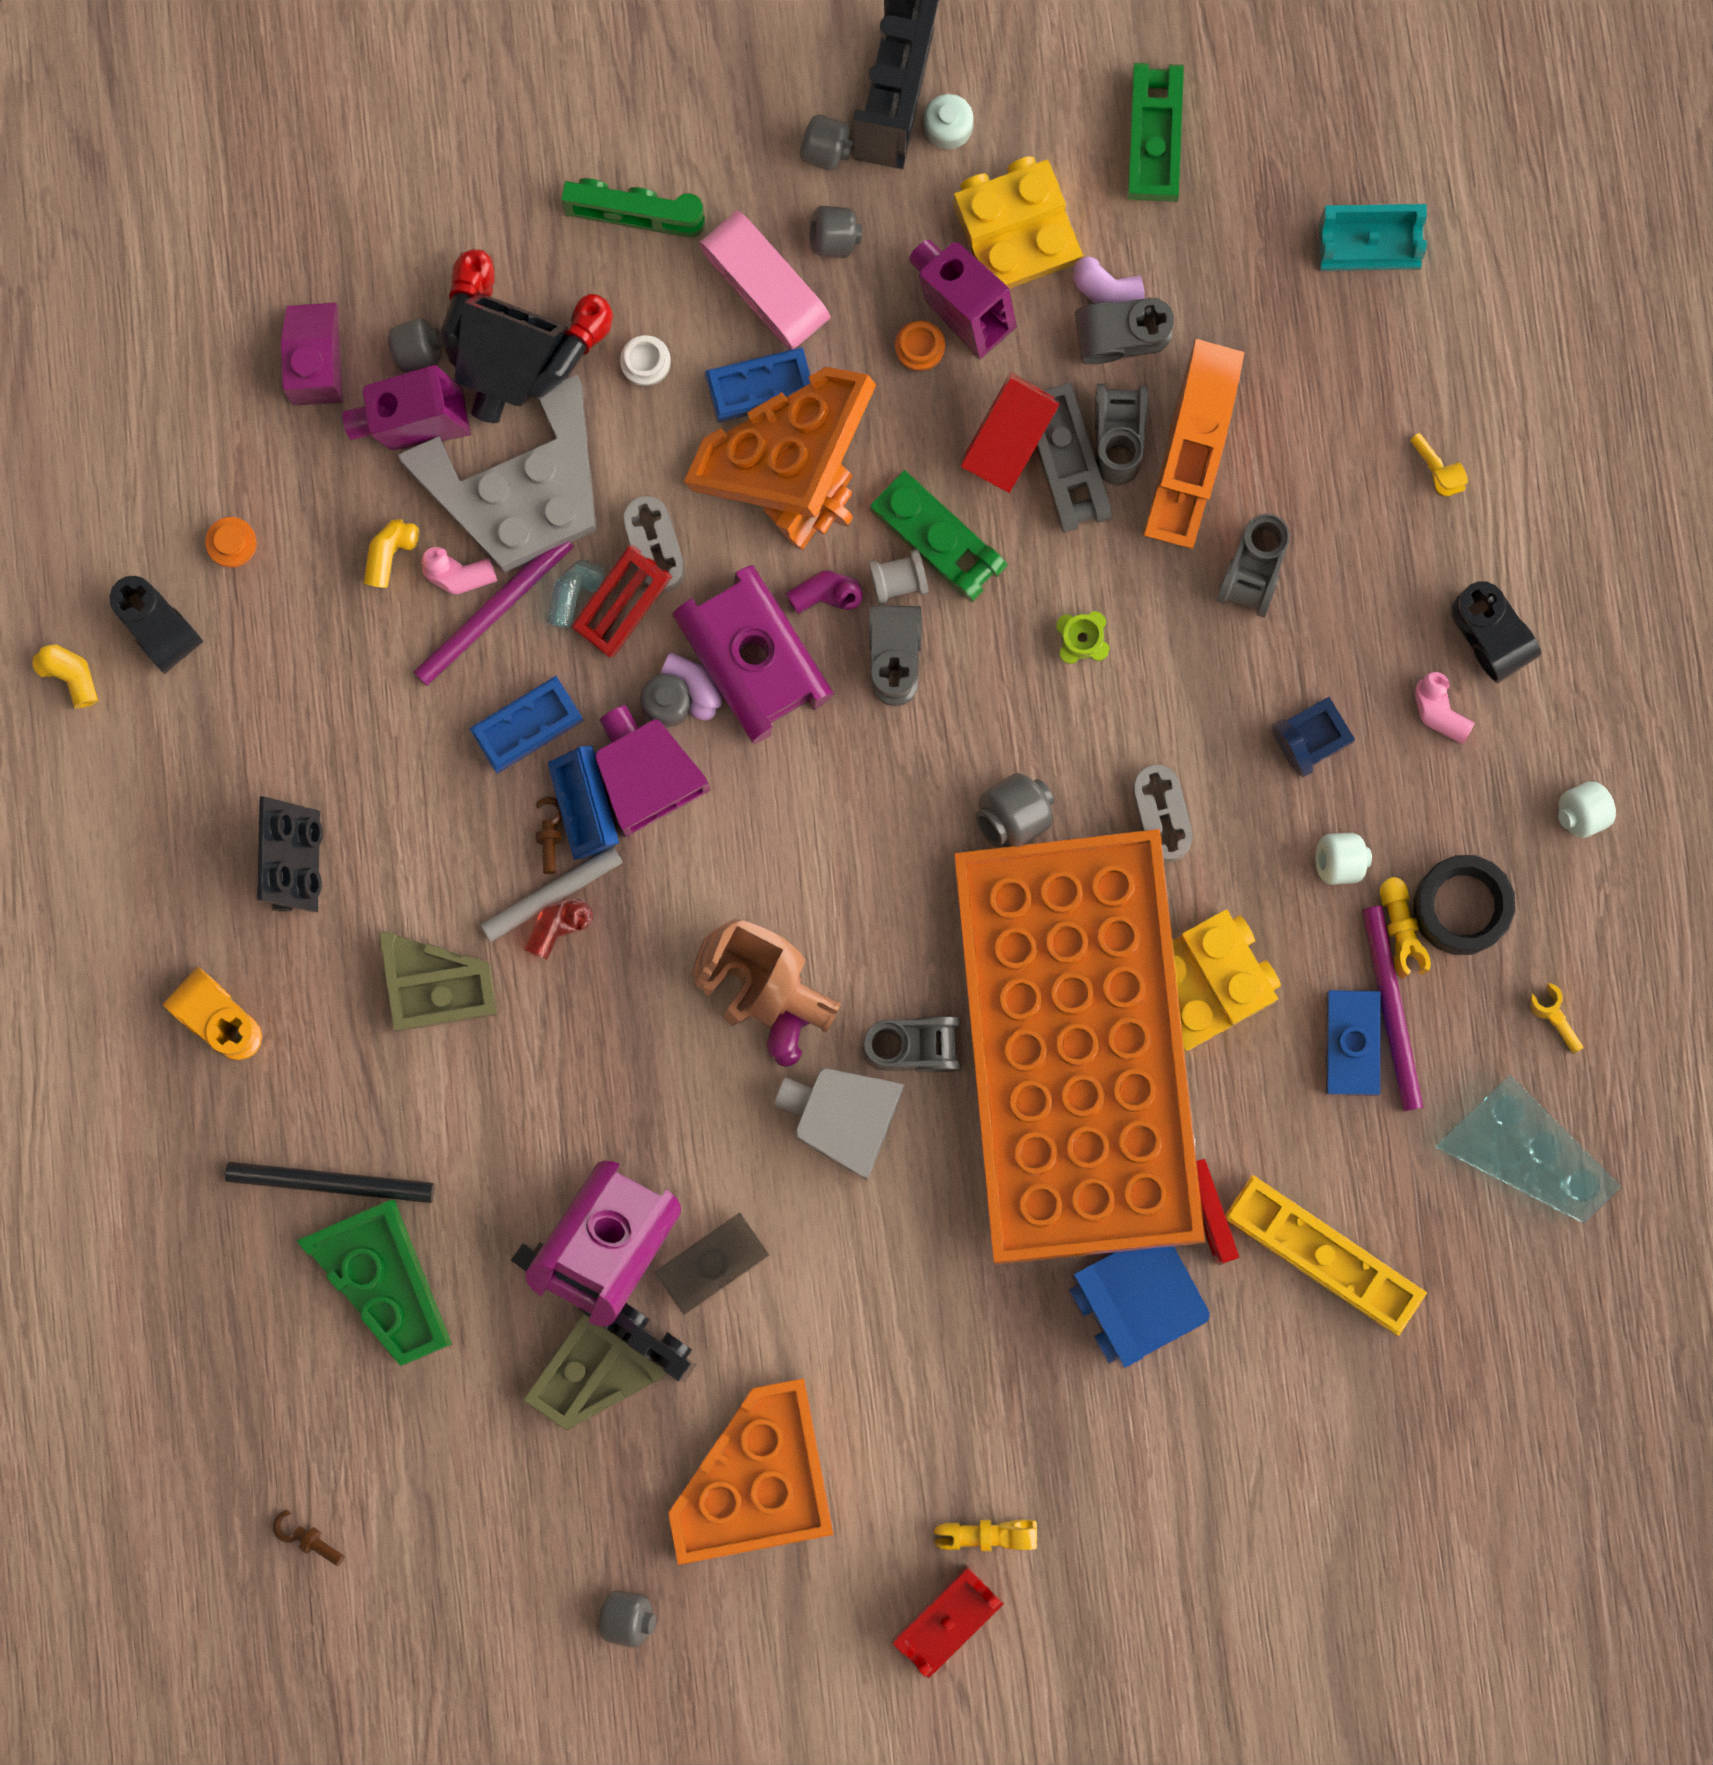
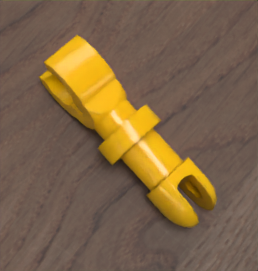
(1403, 927)
(1008, 1535)

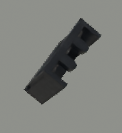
(896, 83)

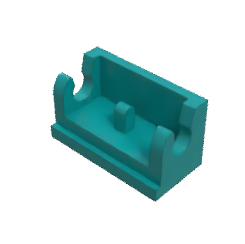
(1372, 237)

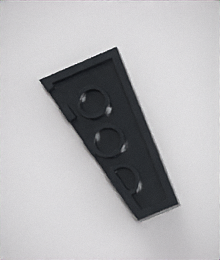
(630, 1325)

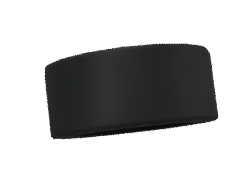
(1499, 887)

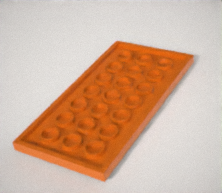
(1078, 1048)

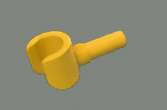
(1447, 479)
(1556, 1017)

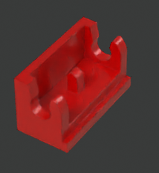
(1009, 432)
(947, 1622)

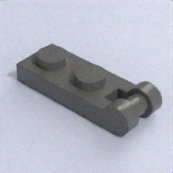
(1071, 464)

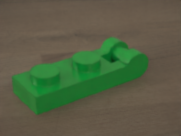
(1155, 134)
(635, 209)
(937, 535)

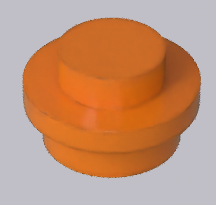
(920, 345)
(231, 542)

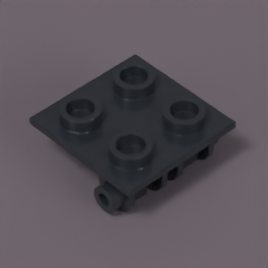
(288, 855)

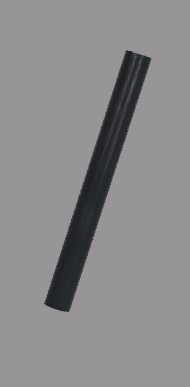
(329, 1182)

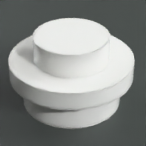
(645, 360)

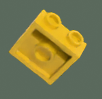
(1017, 222)
(1219, 978)

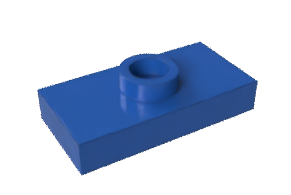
(750, 383)
(526, 724)
(583, 802)
(1353, 1043)

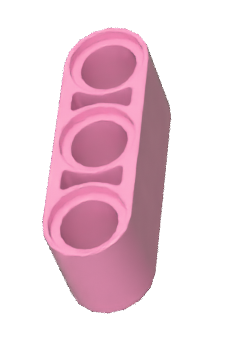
(764, 280)

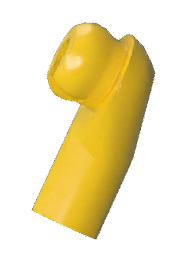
(384, 546)
(70, 667)

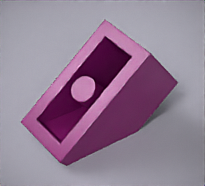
(311, 354)

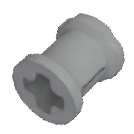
(898, 577)

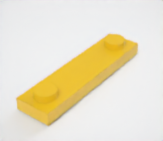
(1325, 1255)

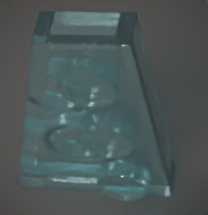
(1531, 1151)

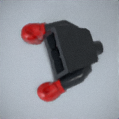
(507, 349)

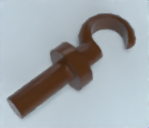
(549, 836)
(309, 1540)

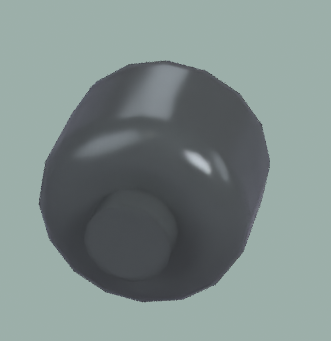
(826, 143)
(834, 231)
(415, 345)
(666, 699)
(626, 1619)

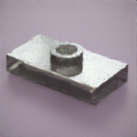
(712, 1263)

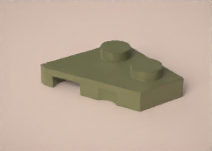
(434, 985)
(590, 1375)

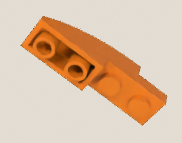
(1194, 443)

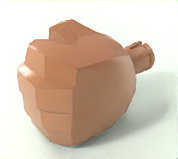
(767, 972)

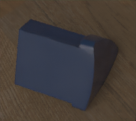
(1312, 736)

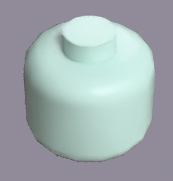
(948, 121)
(1586, 809)
(1342, 858)

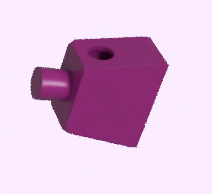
(965, 295)
(410, 410)
(645, 771)

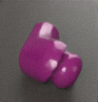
(827, 588)
(784, 1039)

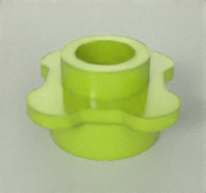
(1089, 624)

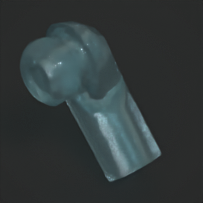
(568, 588)

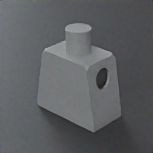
(842, 1116)

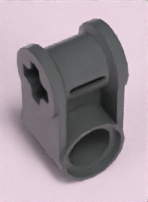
(1117, 329)
(1121, 424)
(1254, 573)
(895, 644)
(917, 1045)

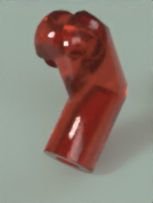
(557, 921)

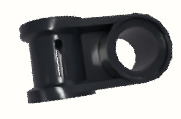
(158, 626)
(1498, 635)

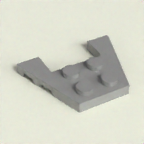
(526, 501)

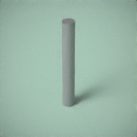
(551, 893)

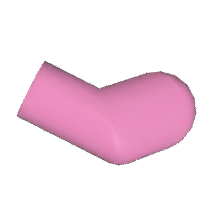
(454, 576)
(1436, 711)

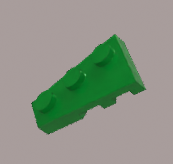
(383, 1279)

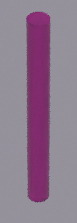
(489, 613)
(1392, 1008)

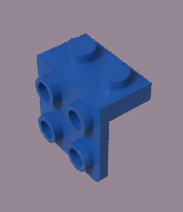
(1138, 1302)

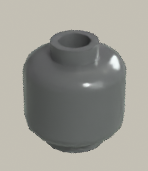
(1015, 811)

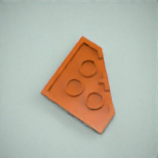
(786, 447)
(757, 1481)

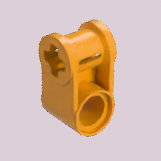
(209, 1013)

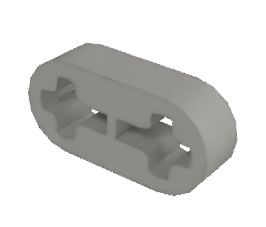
(665, 540)
(1174, 809)

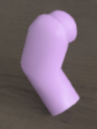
(1101, 286)
(701, 687)

